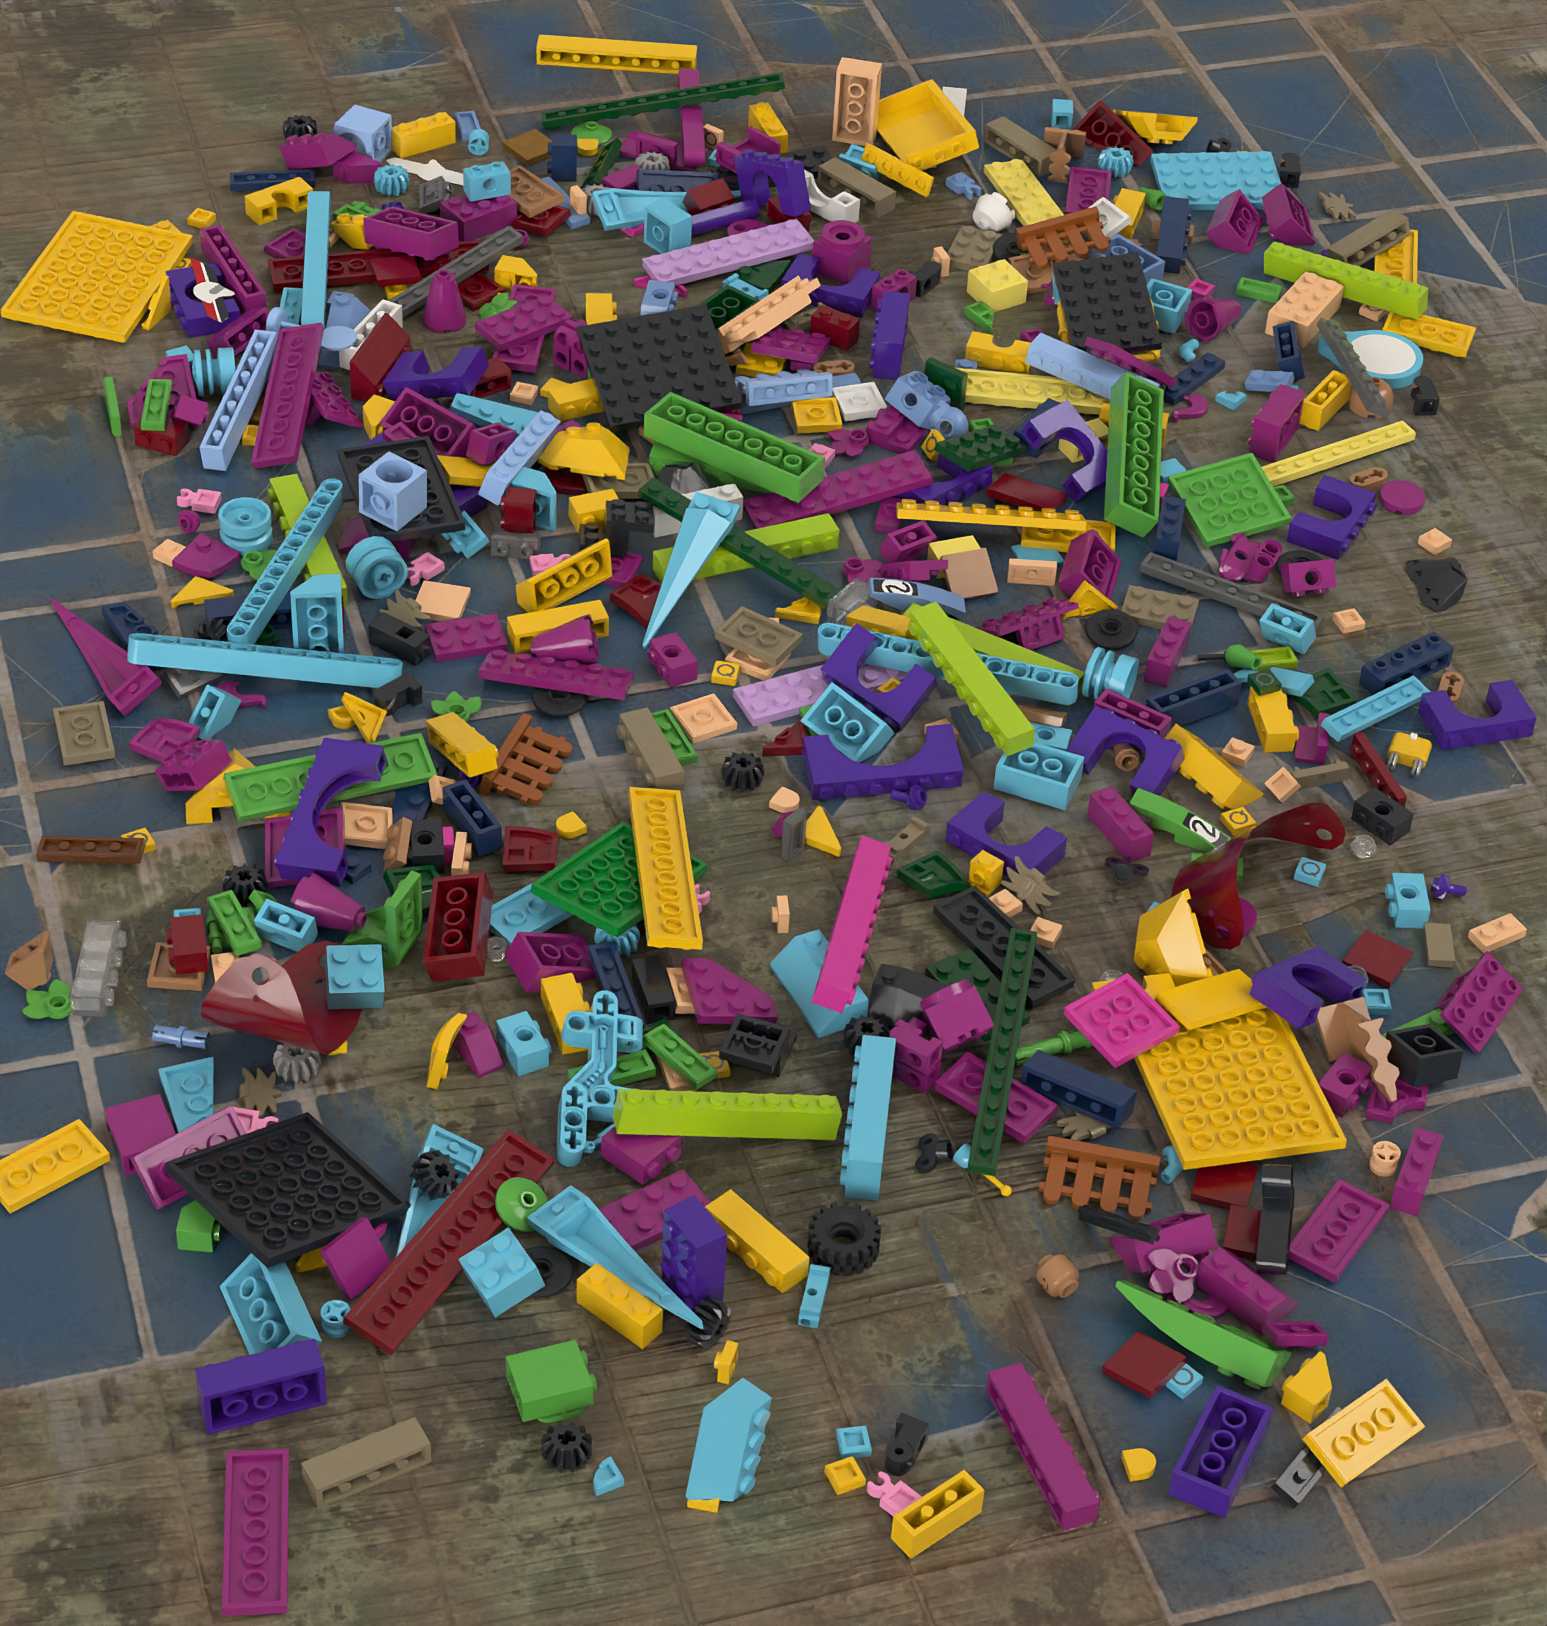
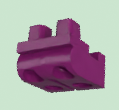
(568, 346)
(916, 1058)

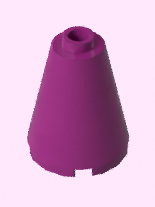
(444, 304)
(1210, 316)
(568, 642)
(328, 904)

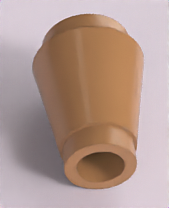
(1125, 756)

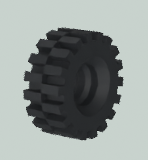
(849, 1223)

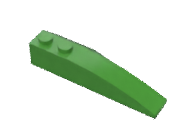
(1222, 1345)

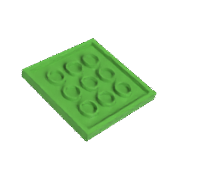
(1229, 499)

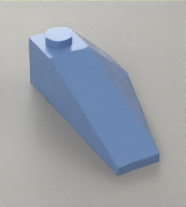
(343, 312)

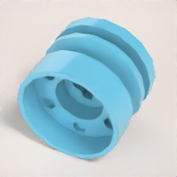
(213, 372)
(1104, 674)

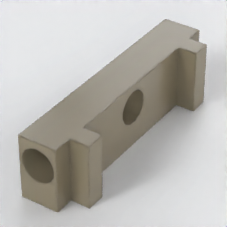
(800, 321)
(1322, 774)
(908, 838)

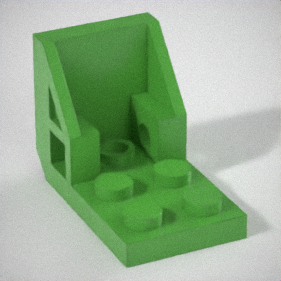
(394, 924)

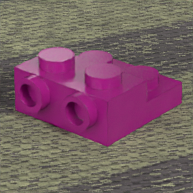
(894, 431)
(913, 570)

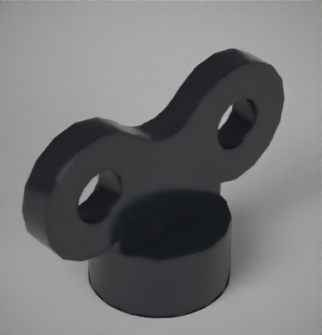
(1217, 146)
(1124, 870)
(937, 1151)

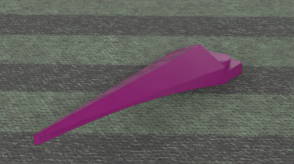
(122, 681)

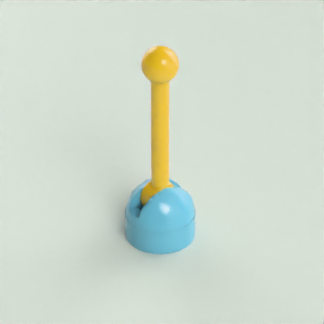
(962, 1159)

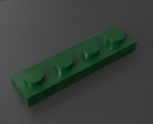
(603, 163)

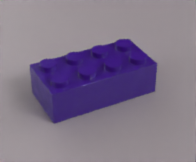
(889, 335)
(693, 1252)
(261, 1386)
(1220, 1451)

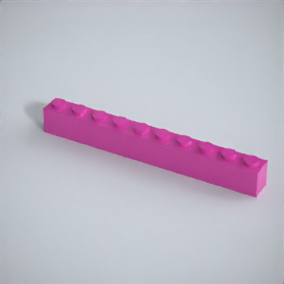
(853, 925)

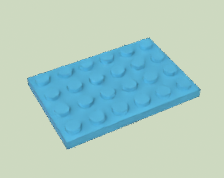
(1212, 176)

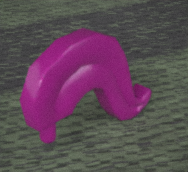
(1198, 408)
(246, 700)
(1209, 1307)

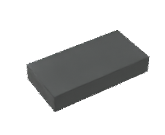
(794, 834)

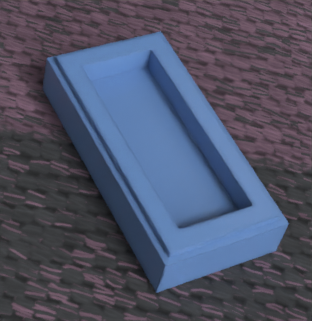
(466, 123)

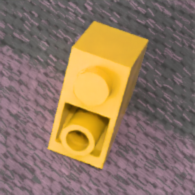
(351, 230)
(514, 271)
(373, 413)
(1309, 1390)

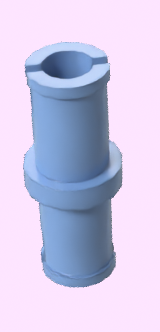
(181, 1037)

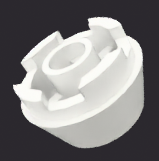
(993, 213)

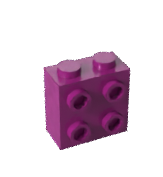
(193, 765)
(640, 1155)

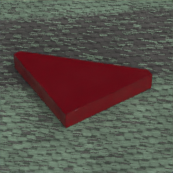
(787, 742)

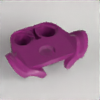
(1258, 563)

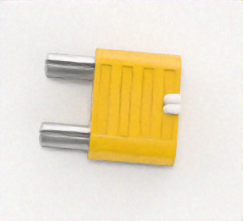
(1408, 751)

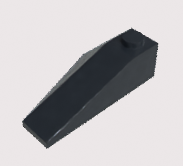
(898, 993)

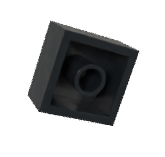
(1424, 1055)

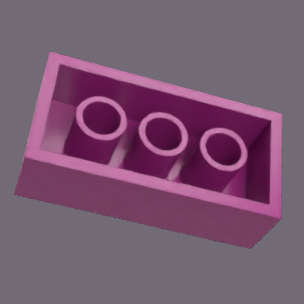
(411, 233)
(423, 417)

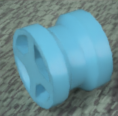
(481, 146)
(336, 1311)

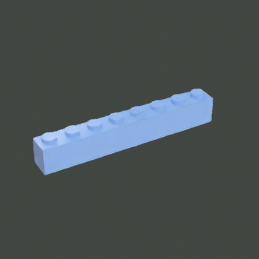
(239, 401)

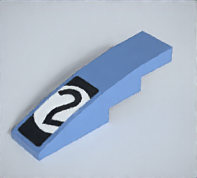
(903, 594)

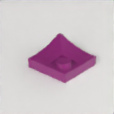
(205, 557)
(162, 737)

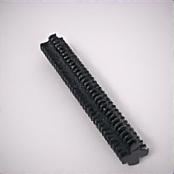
(1118, 1224)

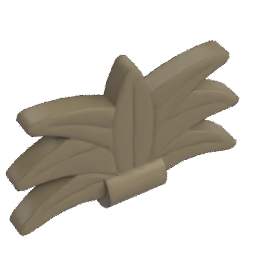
(1336, 206)
(406, 610)
(1029, 885)
(259, 1092)
(1082, 1127)

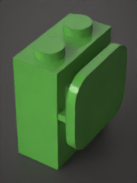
(551, 1382)

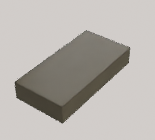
(1439, 945)

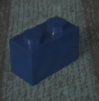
(564, 158)

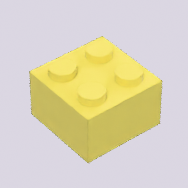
(997, 285)

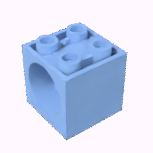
(368, 130)
(392, 491)

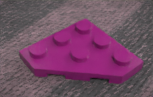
(170, 368)
(721, 995)

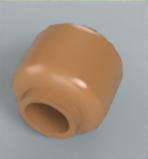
(1057, 1275)

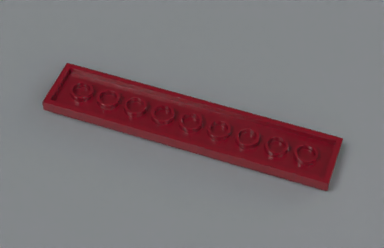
(355, 266)
(430, 1259)

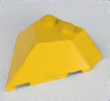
(1157, 126)
(587, 451)
(215, 793)
(1171, 942)

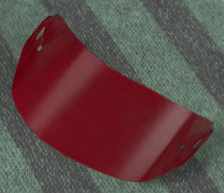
(1214, 874)
(285, 1005)

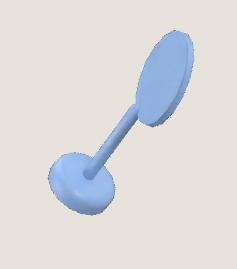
(333, 339)

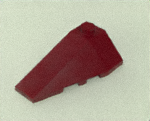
(1107, 130)

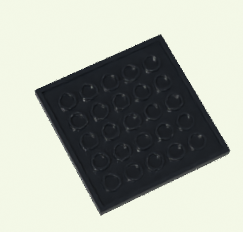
(655, 354)
(286, 1188)

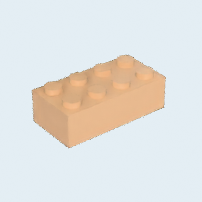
(856, 101)
(1305, 304)

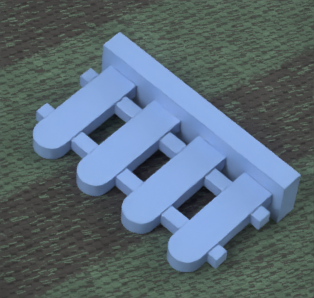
(785, 386)

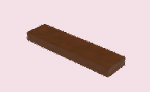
(90, 849)

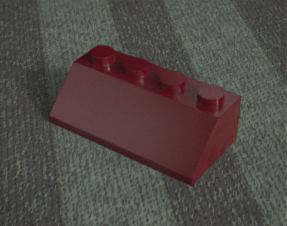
(377, 358)

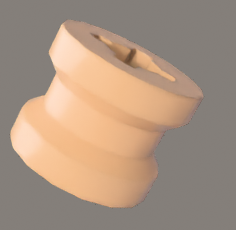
(1384, 1158)

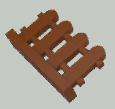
(1064, 227)
(526, 752)
(1103, 1162)

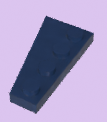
(415, 801)

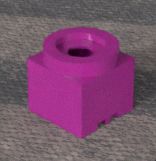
(842, 250)
(956, 1015)

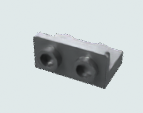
(433, 193)
(515, 544)
(188, 681)

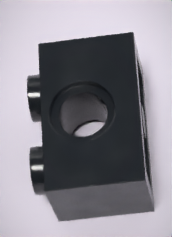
(1382, 816)
(427, 844)

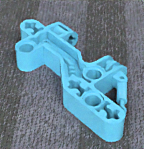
(603, 1037)

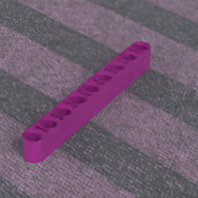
(691, 122)

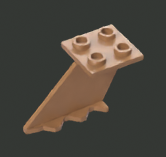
(1068, 144)
(1350, 1030)

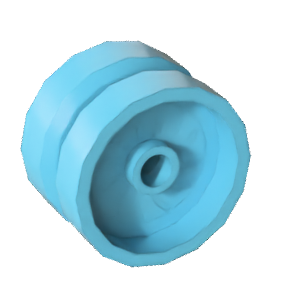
(245, 525)
(376, 567)

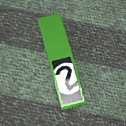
(1187, 826)

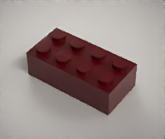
(458, 927)

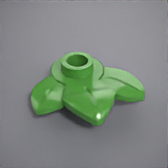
(499, 304)
(256, 562)
(458, 705)
(49, 1004)

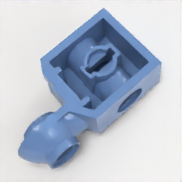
(659, 297)
(926, 405)

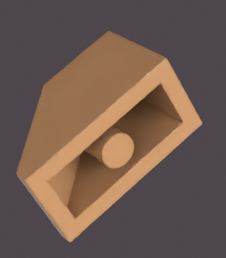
(31, 962)

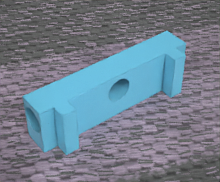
(738, 284)
(812, 1305)

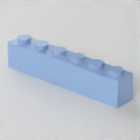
(1075, 365)
(520, 454)

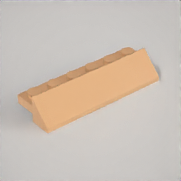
(767, 313)

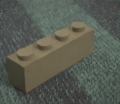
(1019, 144)
(840, 177)
(1371, 239)
(650, 750)
(366, 1462)

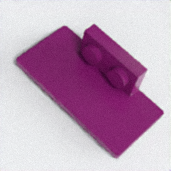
(641, 142)
(330, 402)
(1033, 625)
(1479, 1001)

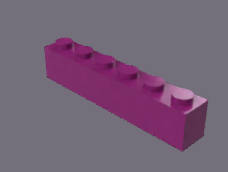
(235, 272)
(1043, 1446)

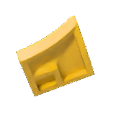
(440, 1048)

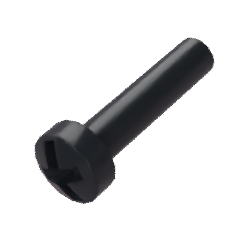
(1211, 657)

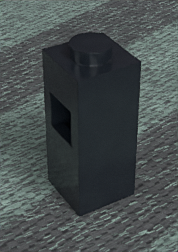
(399, 639)
(653, 989)

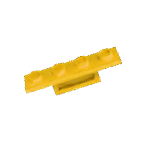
(898, 170)

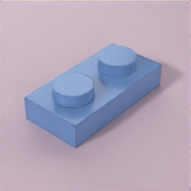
(1268, 380)

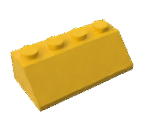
(566, 578)
(1213, 772)

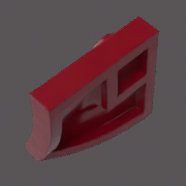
(637, 597)
(529, 849)

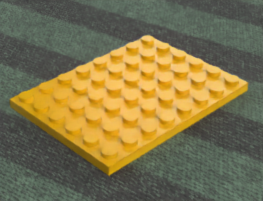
(96, 276)
(1240, 1091)

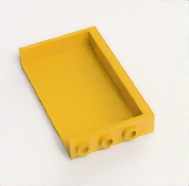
(924, 126)

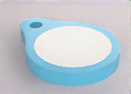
(1383, 354)

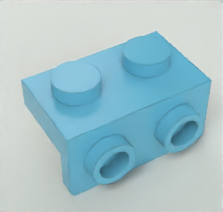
(853, 158)
(467, 540)

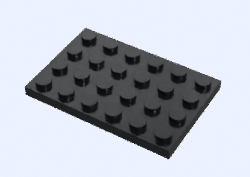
(1107, 302)
(442, 508)

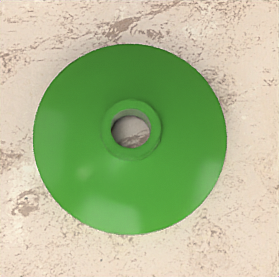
(593, 130)
(511, 1203)

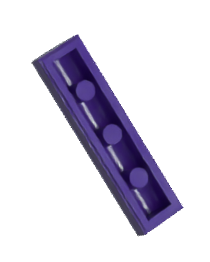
(724, 216)

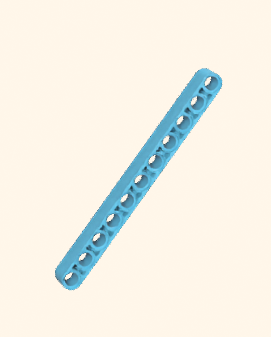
(316, 258)
(286, 563)
(262, 660)
(1013, 676)

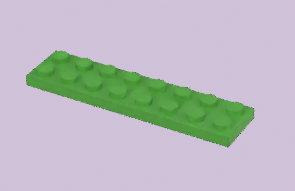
(277, 786)

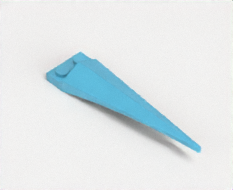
(626, 207)
(700, 533)
(461, 1152)
(582, 1231)

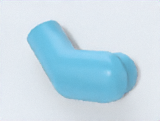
(1187, 349)
(1174, 1167)

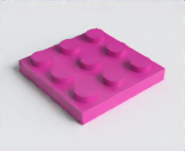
(1121, 1020)

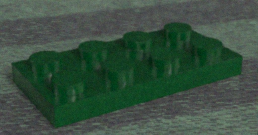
(981, 447)
(969, 966)

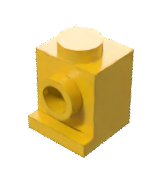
(986, 872)

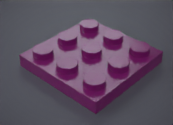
(792, 344)
(330, 829)

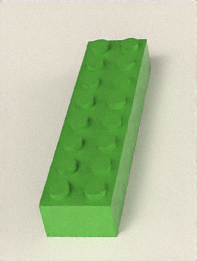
(734, 447)
(1134, 455)

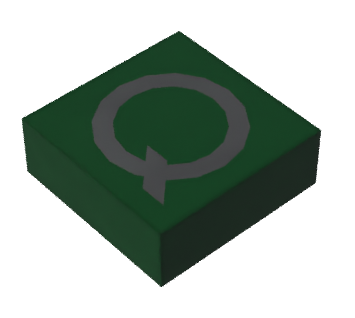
(1264, 682)

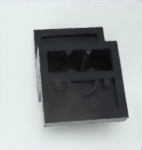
(619, 520)
(758, 1045)

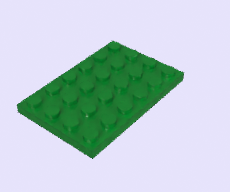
(602, 882)

